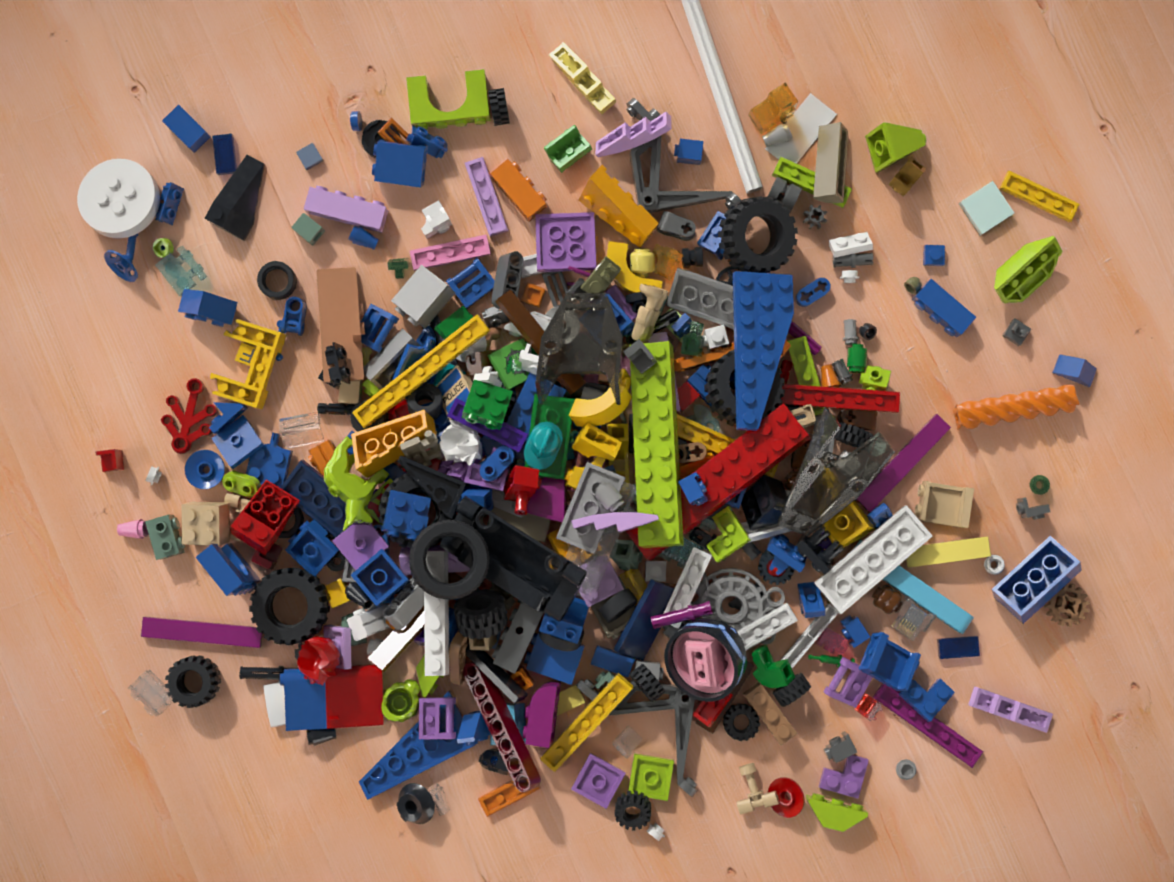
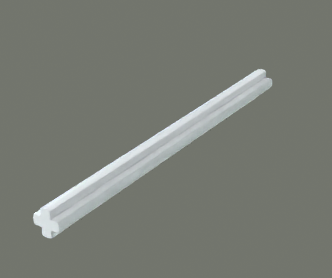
(722, 95)

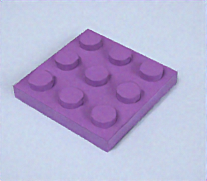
(565, 241)

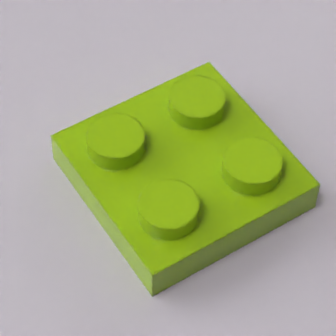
(651, 776)

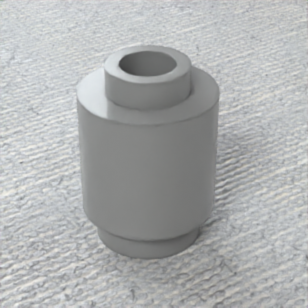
(609, 496)

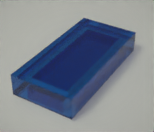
(224, 154)
(958, 647)

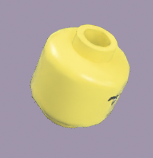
(642, 262)

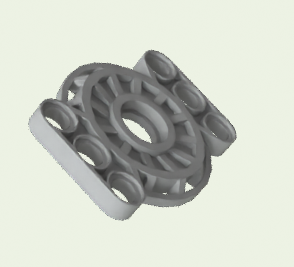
(753, 604)

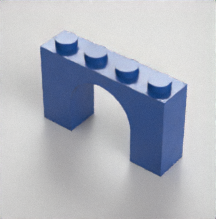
(228, 569)

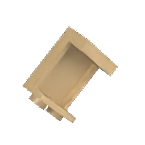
(944, 504)

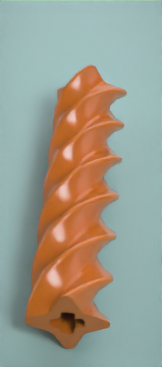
(1012, 406)

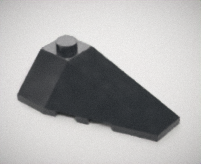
(236, 203)

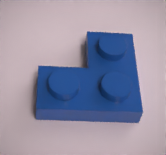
(927, 702)

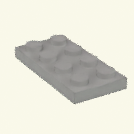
(702, 297)
(586, 504)

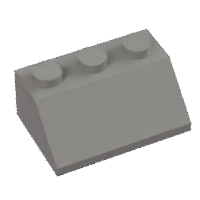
(384, 364)

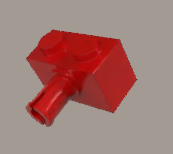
(521, 486)

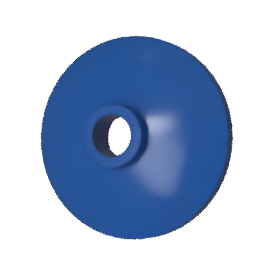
(195, 469)

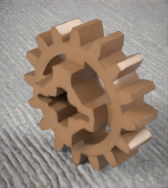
(1071, 611)

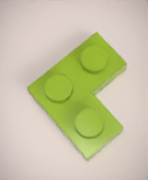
(732, 535)

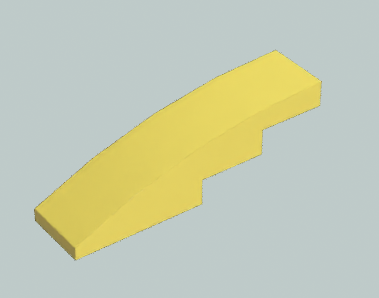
(582, 78)
(950, 552)

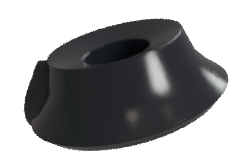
(415, 804)

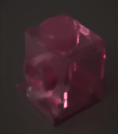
(832, 641)

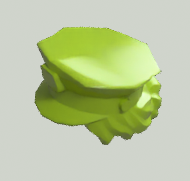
(401, 700)

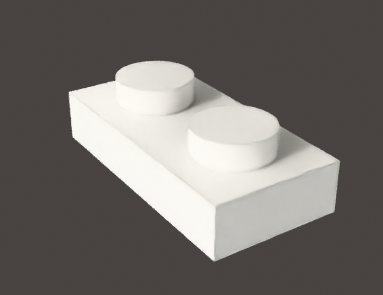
(850, 244)

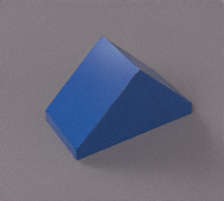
(1075, 369)

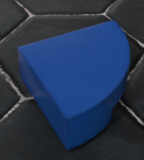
(428, 331)

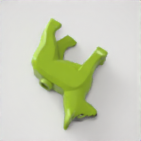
(350, 487)

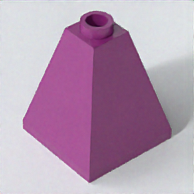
(549, 500)

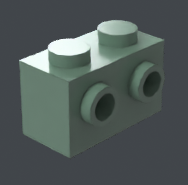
(165, 536)

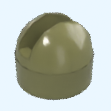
(913, 285)

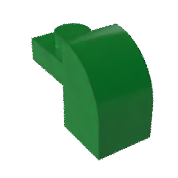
(771, 673)

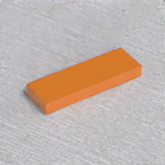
(502, 797)

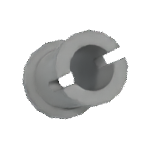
(850, 332)

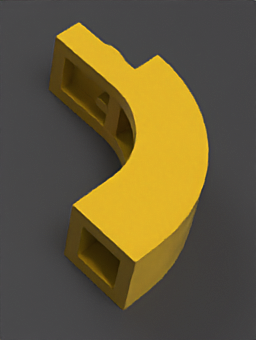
(626, 279)
(602, 409)
(621, 462)

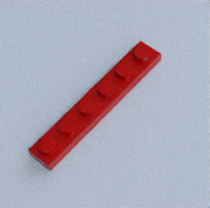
(841, 398)

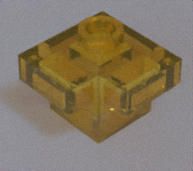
(667, 261)

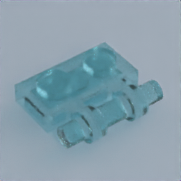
(176, 274)

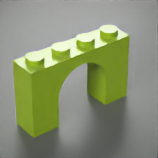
(473, 110)

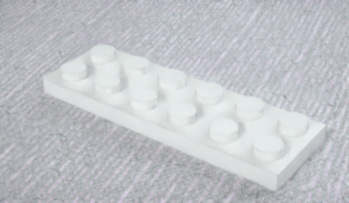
(873, 559)

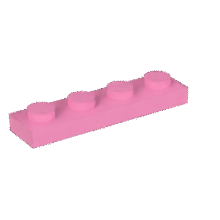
(450, 252)

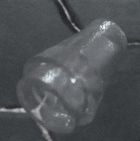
(439, 799)

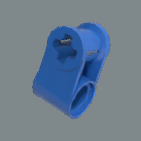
(294, 317)

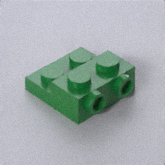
(486, 405)

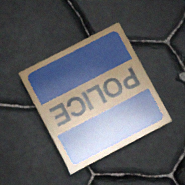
(454, 386)

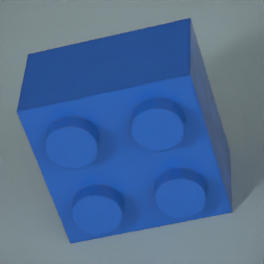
(380, 578)

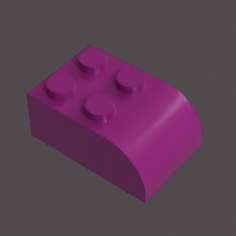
(542, 715)

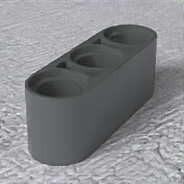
(507, 270)

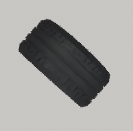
(479, 555)

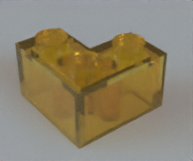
(777, 107)

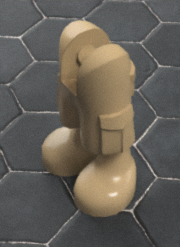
(649, 314)

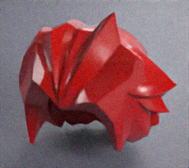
(318, 659)

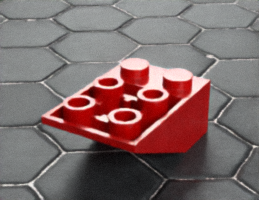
(264, 517)

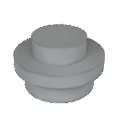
(906, 769)

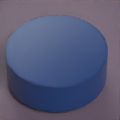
(356, 121)

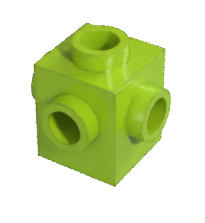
(875, 378)

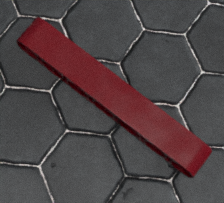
(503, 734)

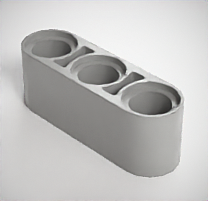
(405, 605)

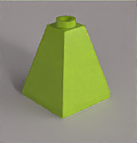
(892, 143)

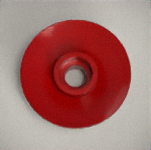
(787, 807)

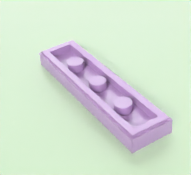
(486, 196)

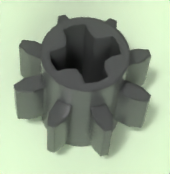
(816, 211)

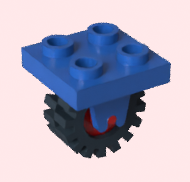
(780, 560)

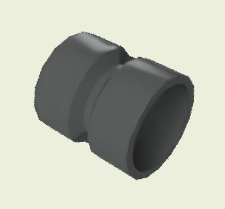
(791, 193)

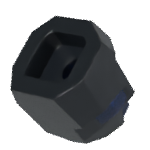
(493, 761)

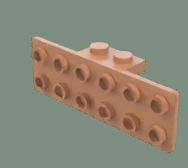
(341, 317)

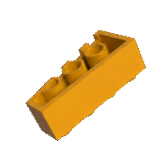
(617, 208)
(380, 444)

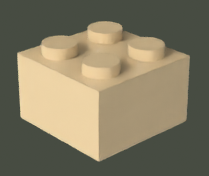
(205, 523)

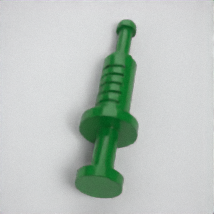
(829, 659)

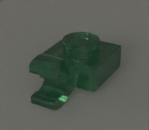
(693, 343)

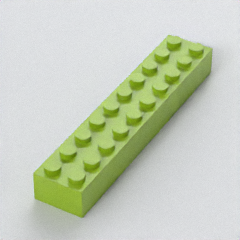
(657, 449)

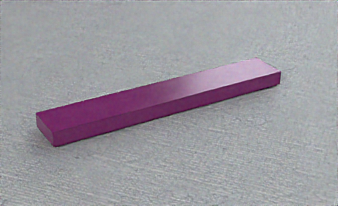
(903, 462)
(201, 632)
(934, 730)

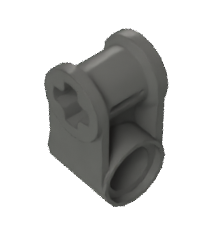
(674, 226)

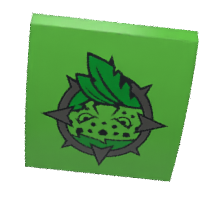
(508, 366)

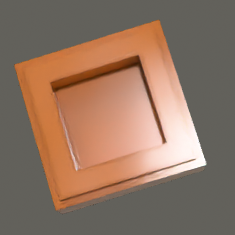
(533, 295)

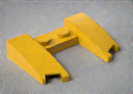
(254, 390)

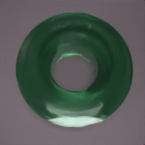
(1045, 484)

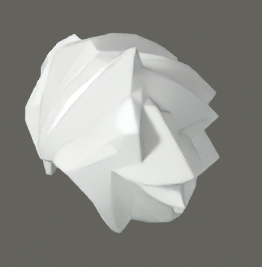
(460, 443)

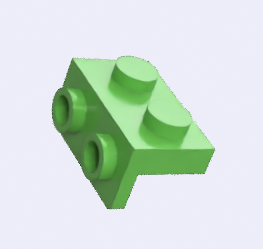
(567, 148)

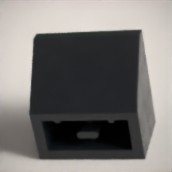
(764, 502)

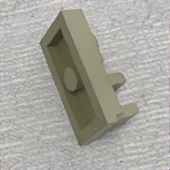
(601, 276)

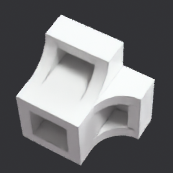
(436, 220)

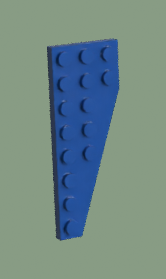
(761, 324)

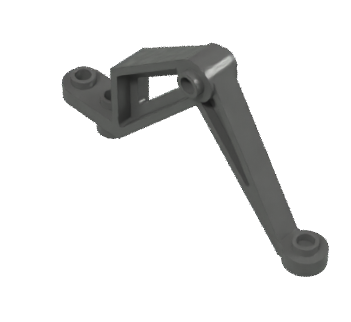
(664, 199)
(683, 719)

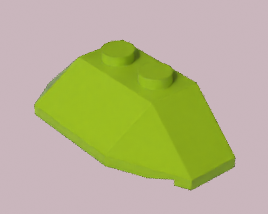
(1027, 270)

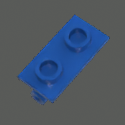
(436, 145)
(171, 196)

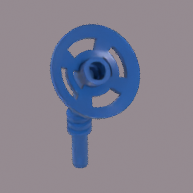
(122, 264)

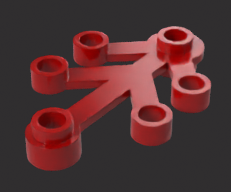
(187, 420)

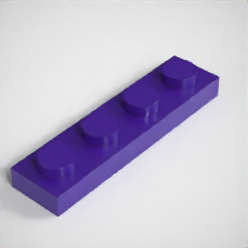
(507, 436)

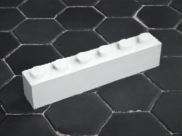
(436, 619)

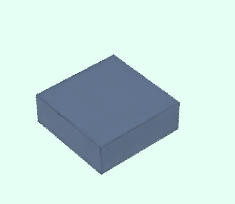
(309, 156)

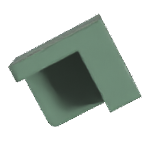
(308, 229)

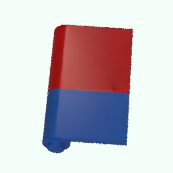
(343, 701)

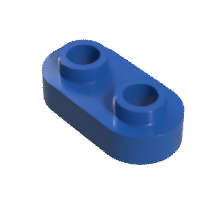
(499, 466)

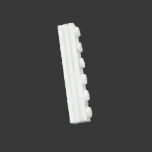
(810, 635)

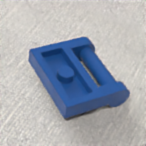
(475, 288)
(373, 321)

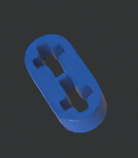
(810, 288)

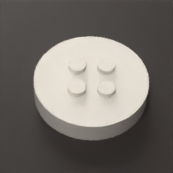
(118, 198)

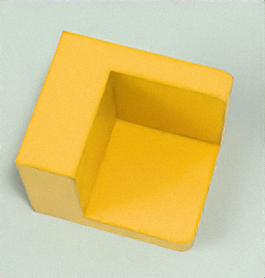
(337, 593)

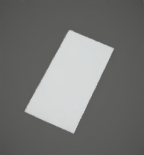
(804, 129)

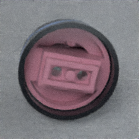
(706, 659)

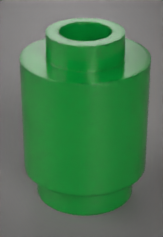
(857, 358)

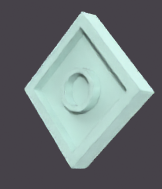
(986, 208)

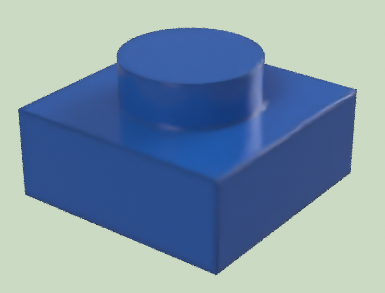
(934, 255)
(682, 326)

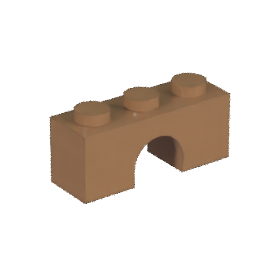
(770, 713)

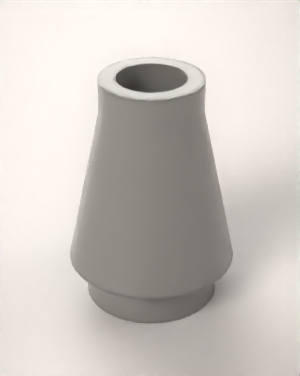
(777, 135)

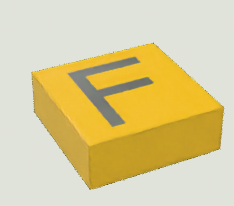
(245, 354)

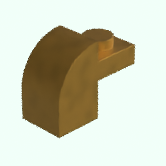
(907, 176)

